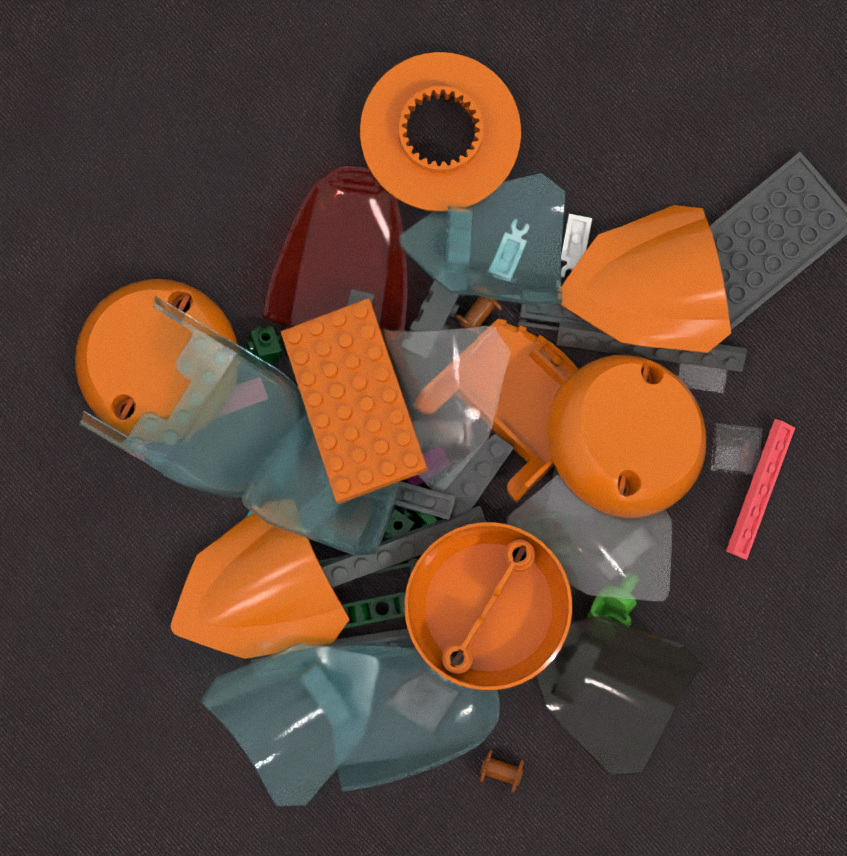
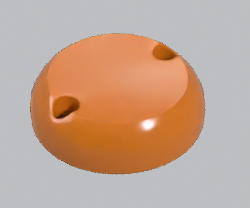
(132, 350)
(626, 436)
(488, 606)

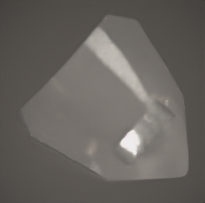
(450, 392)
(598, 550)

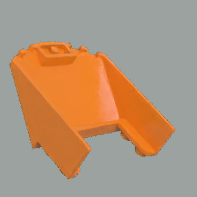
(529, 386)

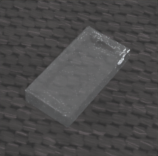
(703, 377)

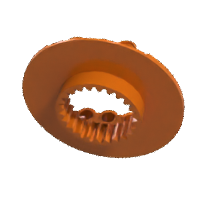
(484, 99)

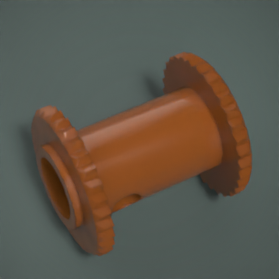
(478, 312)
(501, 771)

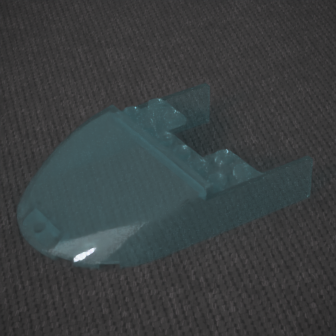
(223, 419)

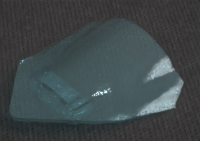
(497, 247)
(296, 714)

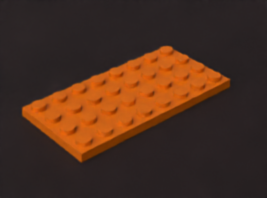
(354, 401)

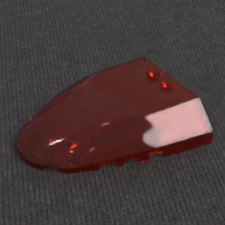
(339, 243)

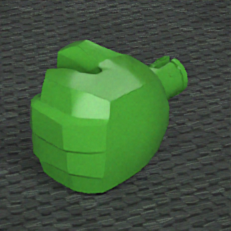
(612, 608)

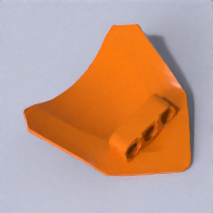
(653, 283)
(258, 594)

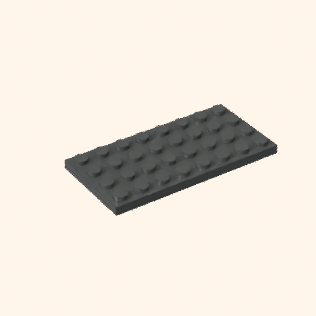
(776, 234)

